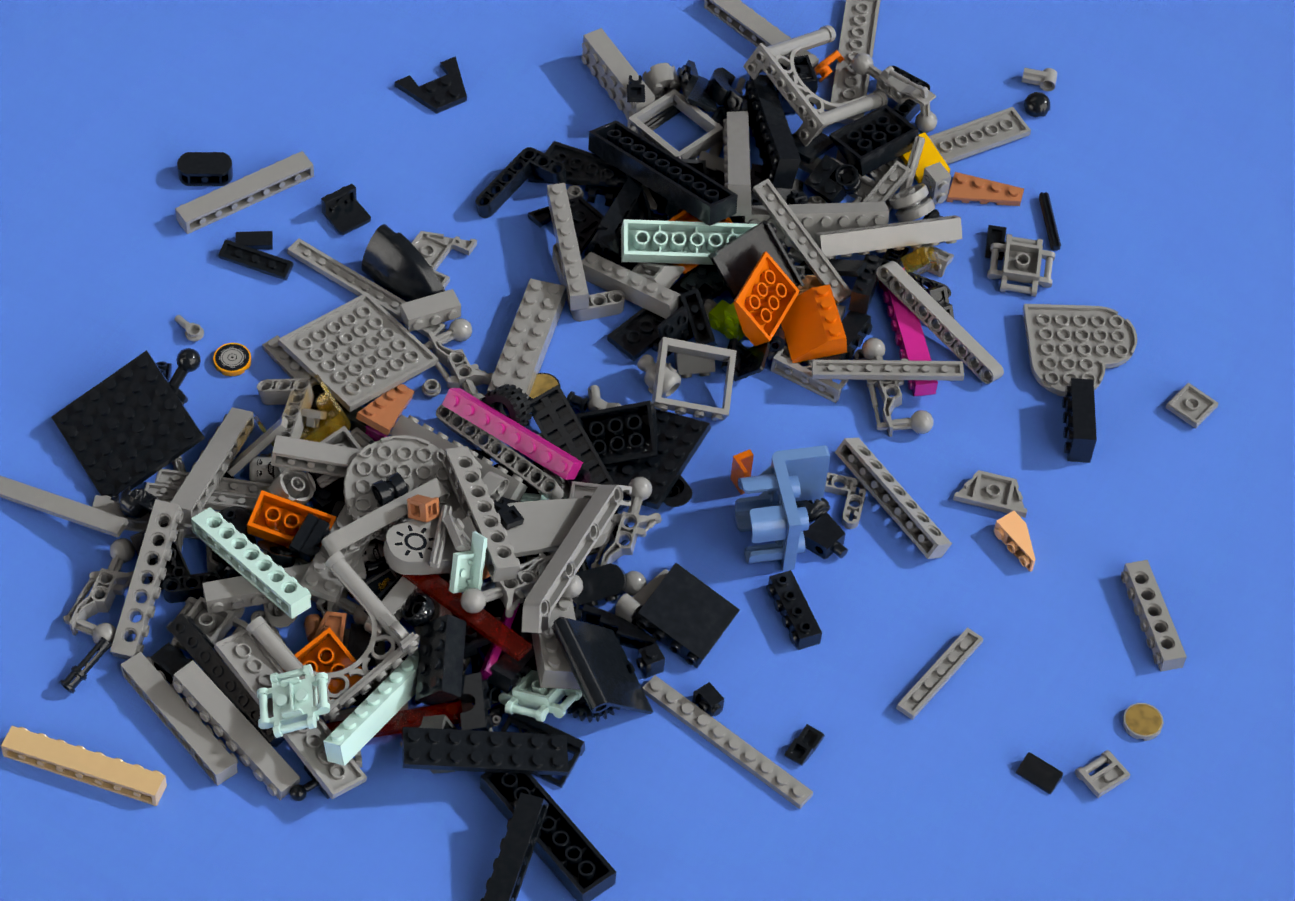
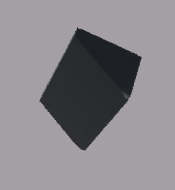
(1039, 773)

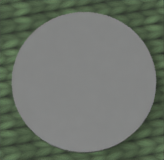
(409, 456)

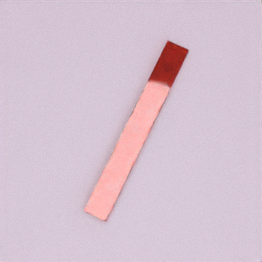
(481, 621)

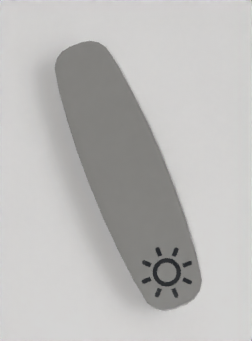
(543, 530)

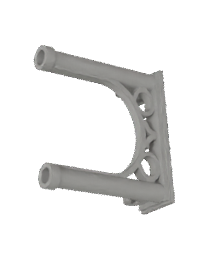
(797, 93)
(377, 612)

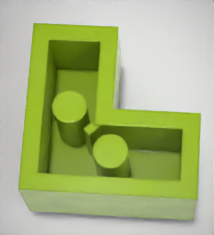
(725, 320)

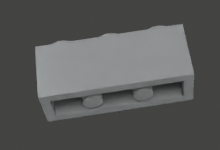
(430, 310)

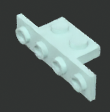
(469, 566)

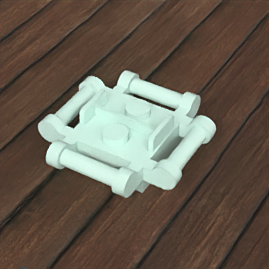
(293, 701)
(537, 701)

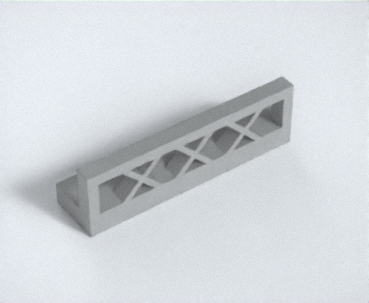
(803, 376)

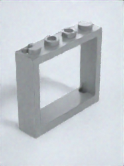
(714, 129)
(699, 350)

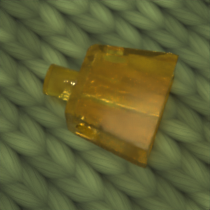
(919, 261)

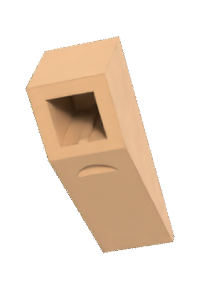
(1015, 535)

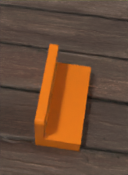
(741, 467)

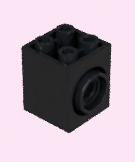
(807, 75)

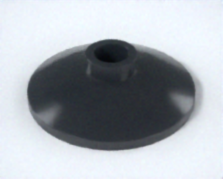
(237, 516)

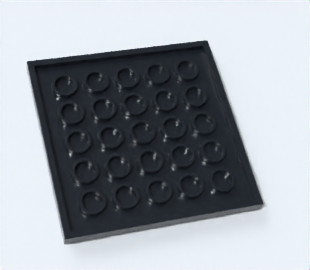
(128, 426)

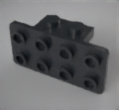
(695, 87)

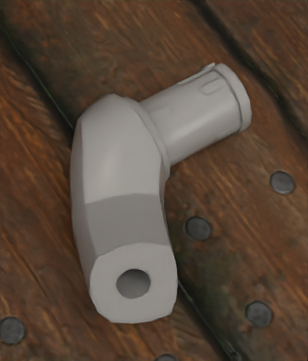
(595, 401)

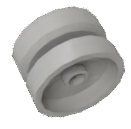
(912, 203)

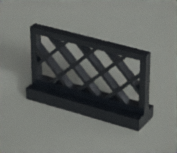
(531, 725)

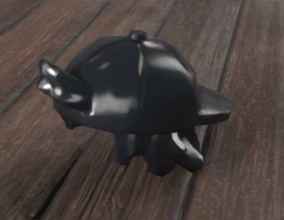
(134, 502)

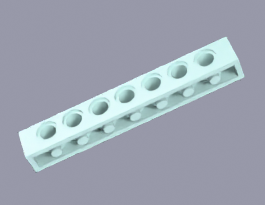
(251, 562)

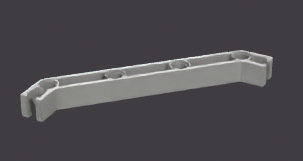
(570, 556)

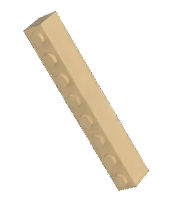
(84, 765)

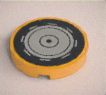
(232, 359)

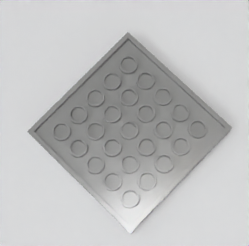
(358, 351)

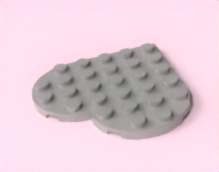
(1075, 343)

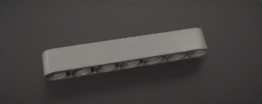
(379, 520)

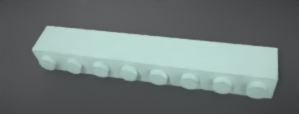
(373, 713)

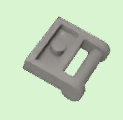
(1105, 779)

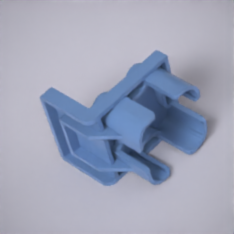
(774, 513)

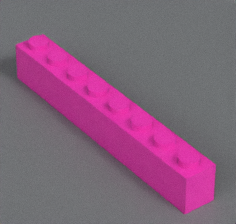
(909, 338)
(512, 433)

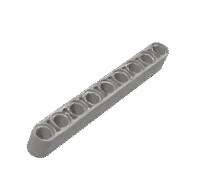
(940, 322)
(505, 455)

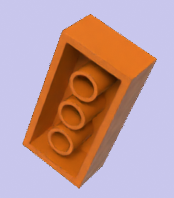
(280, 518)

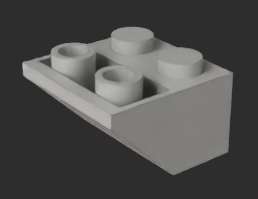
(661, 273)

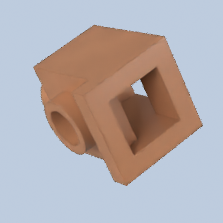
(423, 508)

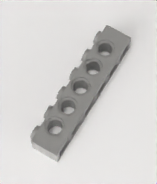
(1167, 637)

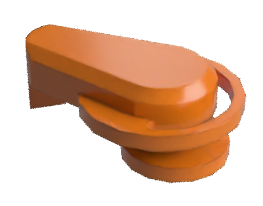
(823, 67)

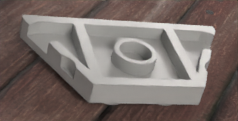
(993, 493)

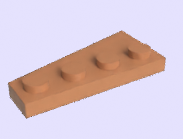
(973, 188)
(386, 409)

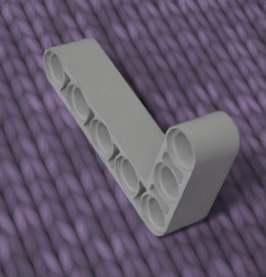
(600, 304)
(294, 394)

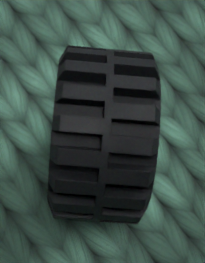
(513, 399)

